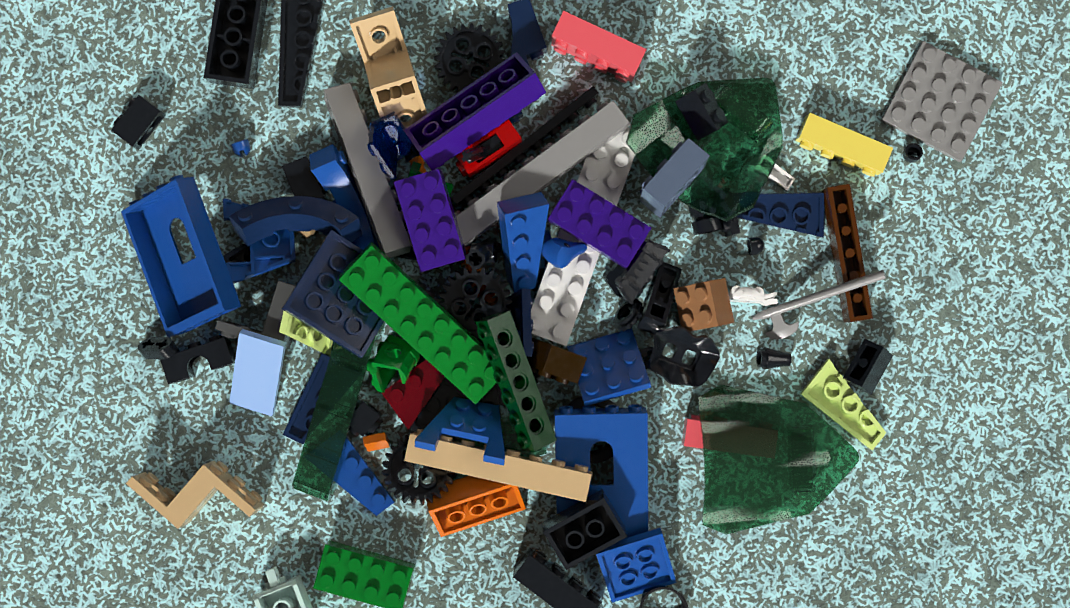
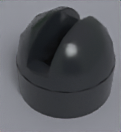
(912, 149)
(755, 245)

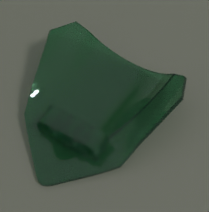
(739, 152)
(766, 459)

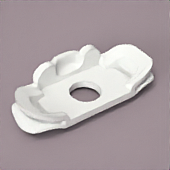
(752, 295)

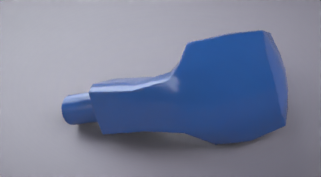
(560, 251)

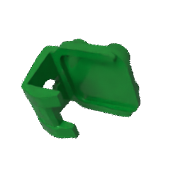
(389, 361)

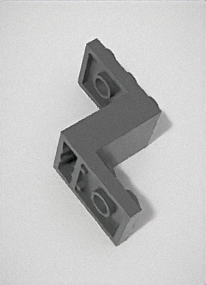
(273, 319)

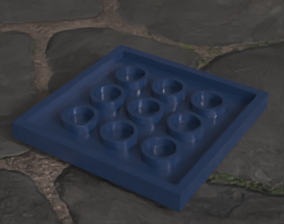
(328, 304)

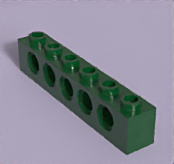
(526, 389)

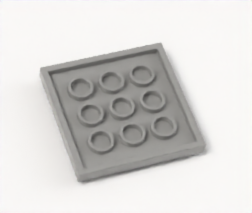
(941, 101)

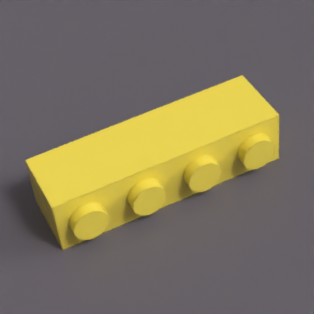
(843, 144)

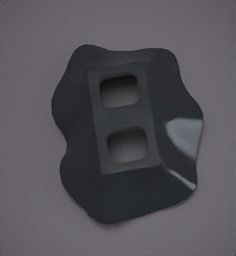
(673, 368)

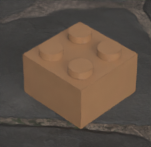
(704, 305)

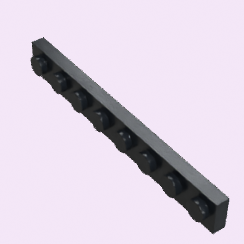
(533, 142)

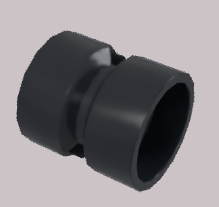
(704, 225)

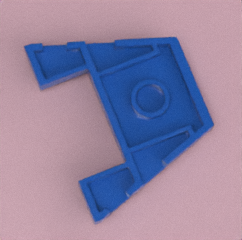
(264, 254)
(467, 421)

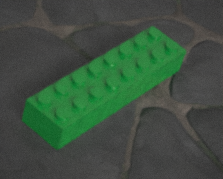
(420, 321)

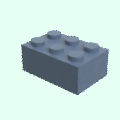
(673, 177)

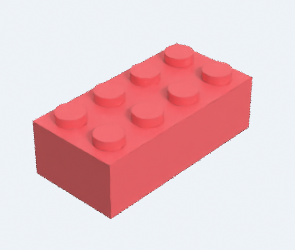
(597, 47)

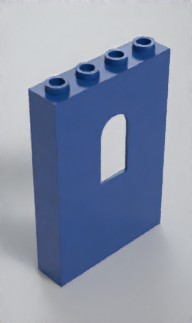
(186, 292)
(628, 435)

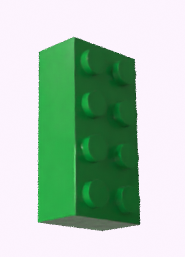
(364, 575)

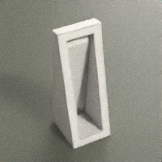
(781, 177)

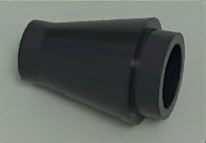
(770, 358)

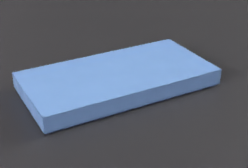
(257, 372)

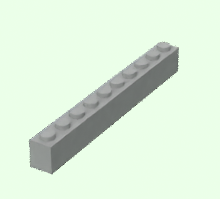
(544, 169)

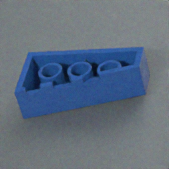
(522, 237)

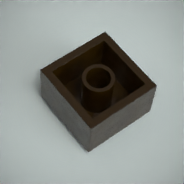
(556, 362)

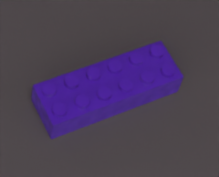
(475, 111)

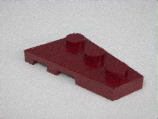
(413, 396)

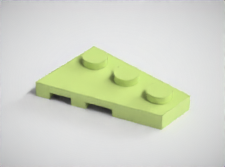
(303, 333)

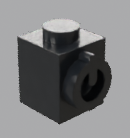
(365, 420)

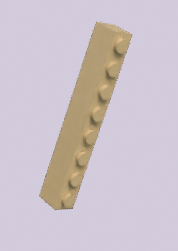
(518, 470)

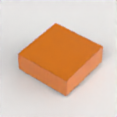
(376, 441)

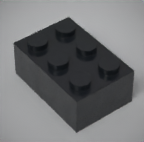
(584, 529)

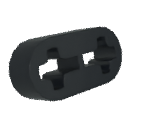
(157, 348)

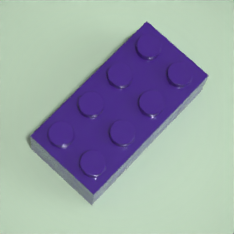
(430, 219)
(599, 224)

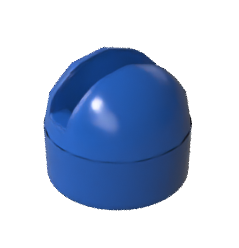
(239, 146)

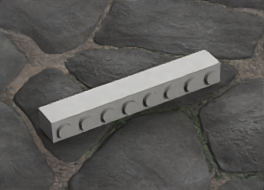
(369, 179)

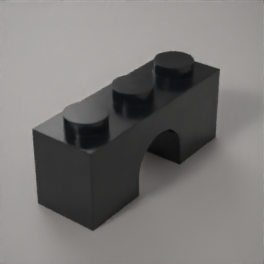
(180, 365)

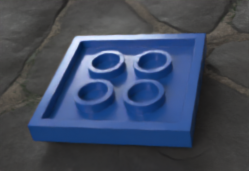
(611, 367)
(636, 565)

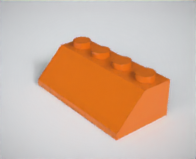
(472, 503)

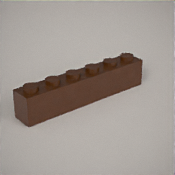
(846, 251)

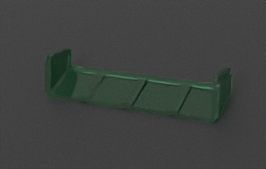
(331, 422)

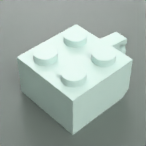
(282, 592)

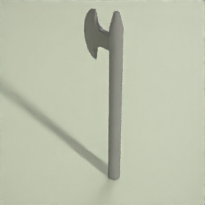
(782, 329)

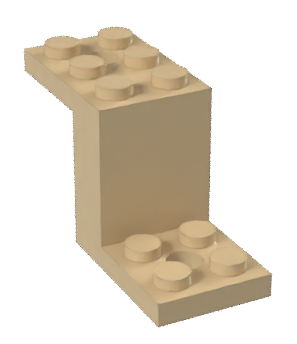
(388, 65)
(184, 506)

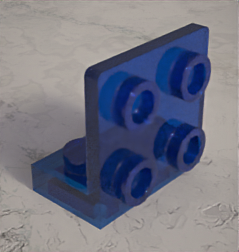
(389, 143)

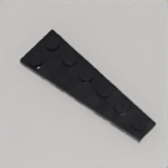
(297, 43)

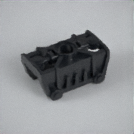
(631, 281)

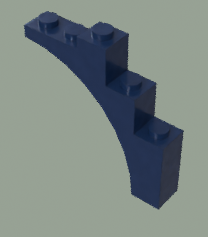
(526, 37)

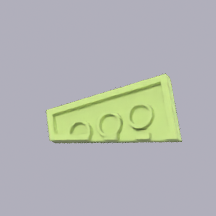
(839, 402)

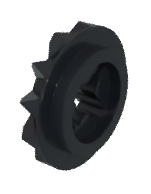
(628, 315)

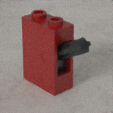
(487, 150)

